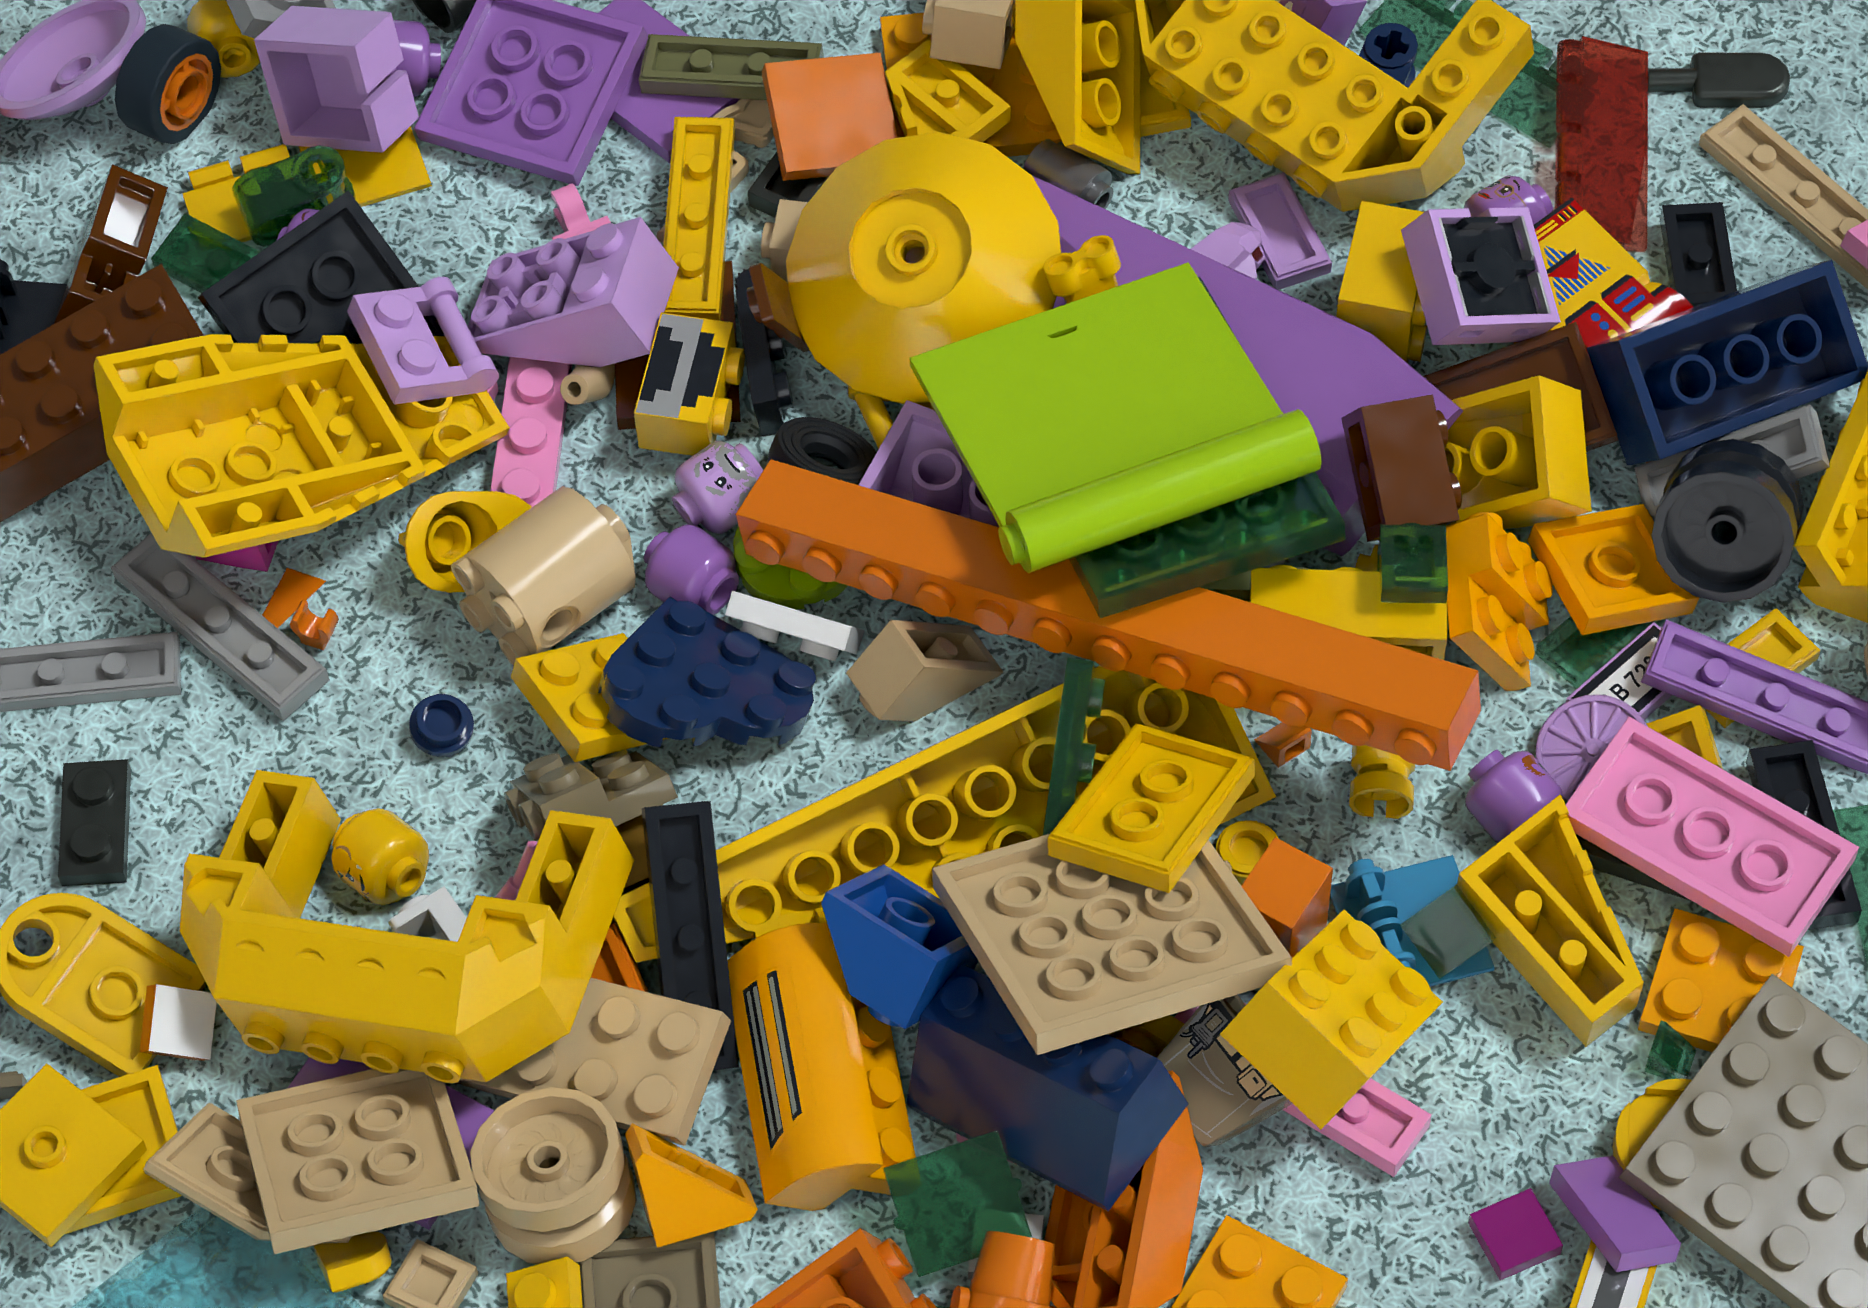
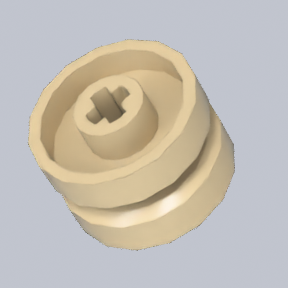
(553, 1175)

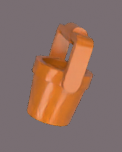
(1009, 1274)

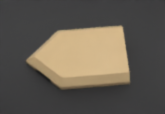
(213, 1169)

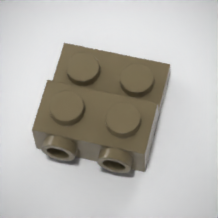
(613, 790)

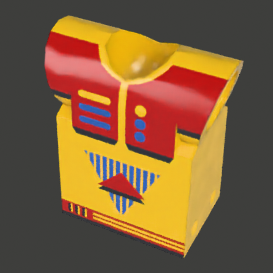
(1598, 279)

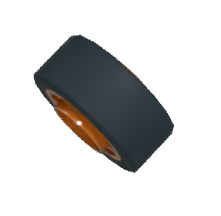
(167, 83)

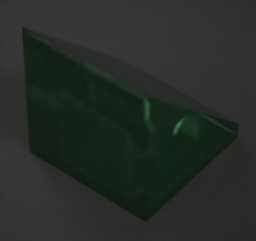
(1670, 1054)

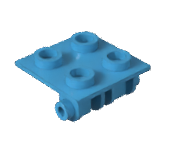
(1391, 897)

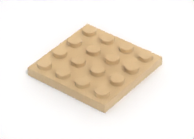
(1099, 952)

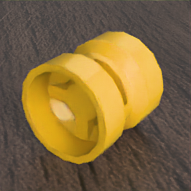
(1380, 777)

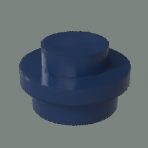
(441, 725)

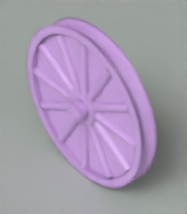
(1578, 736)

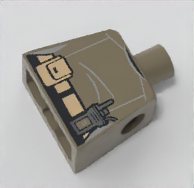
(1217, 1081)

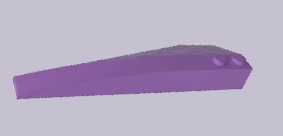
(1297, 349)

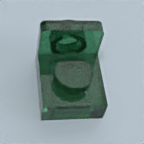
(1413, 563)

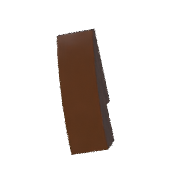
(115, 239)

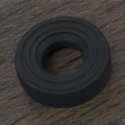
(826, 440)

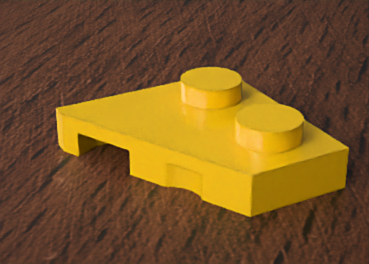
(943, 97)

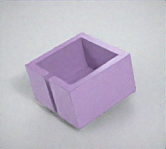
(336, 78)

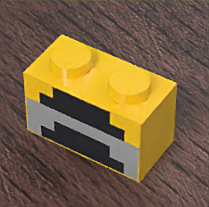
(687, 384)

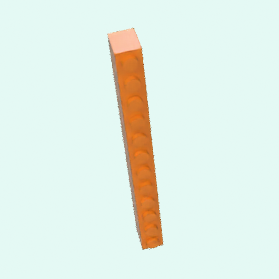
(1185, 641)

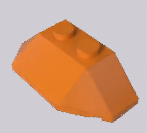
(1142, 1243)

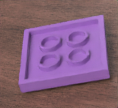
(532, 85)

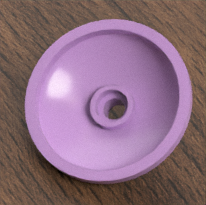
(69, 59)

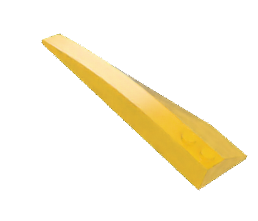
(936, 808)

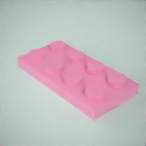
(1709, 836)

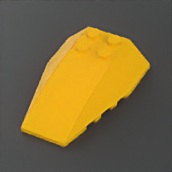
(270, 436)

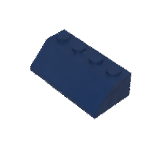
(1068, 1115)

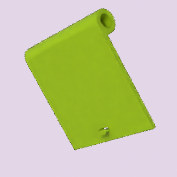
(1112, 417)

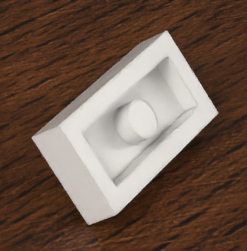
(819, 635)

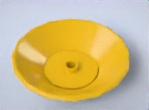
(980, 269)

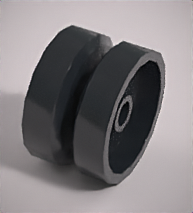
(1728, 520)

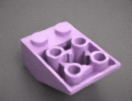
(577, 298)

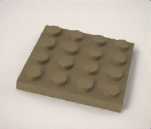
(1773, 1152)

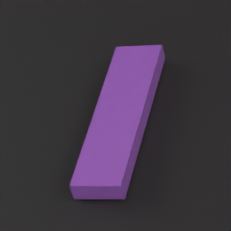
(1759, 694)

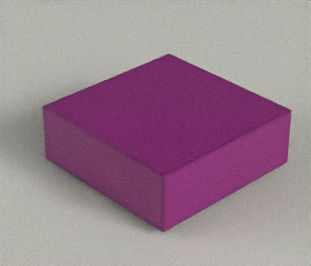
(1515, 1234)

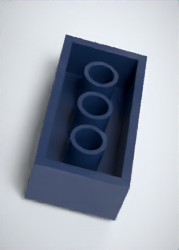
(1729, 363)

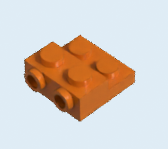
(851, 1275)

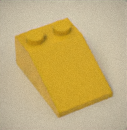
(1086, 73)
(1521, 453)

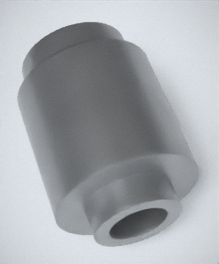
(1070, 172)

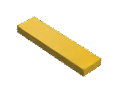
(699, 213)

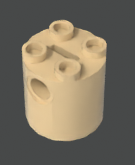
(546, 573)

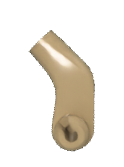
(587, 384)

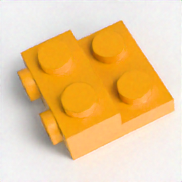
(1495, 597)

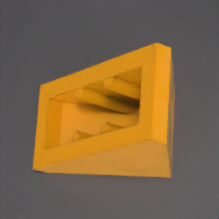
(683, 1191)

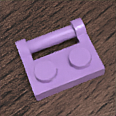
(405, 349)

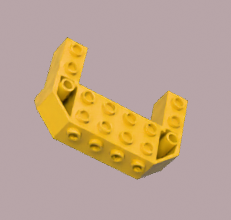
(1323, 108)
(386, 994)

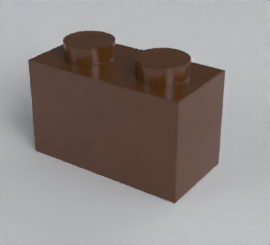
(1401, 464)

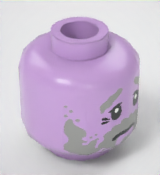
(715, 485)

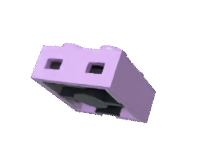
(1480, 276)

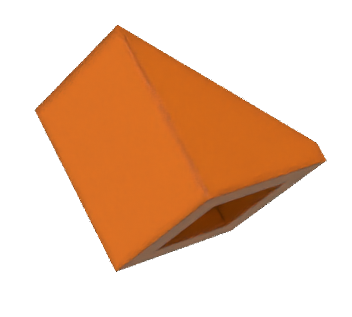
(1284, 742)

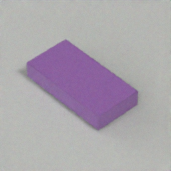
(1614, 1214)

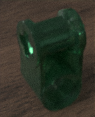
(278, 192)

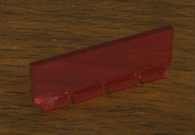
(1604, 135)

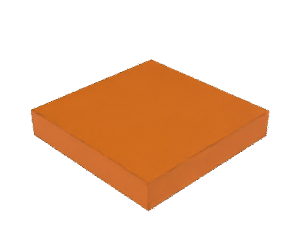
(827, 111)

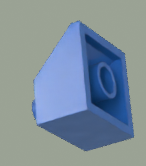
(893, 943)

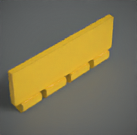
(372, 174)

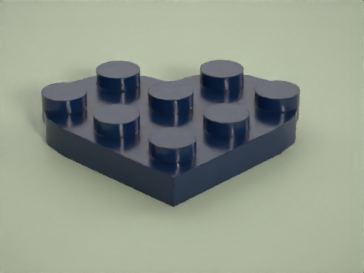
(703, 679)

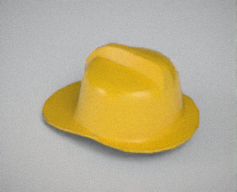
(452, 526)

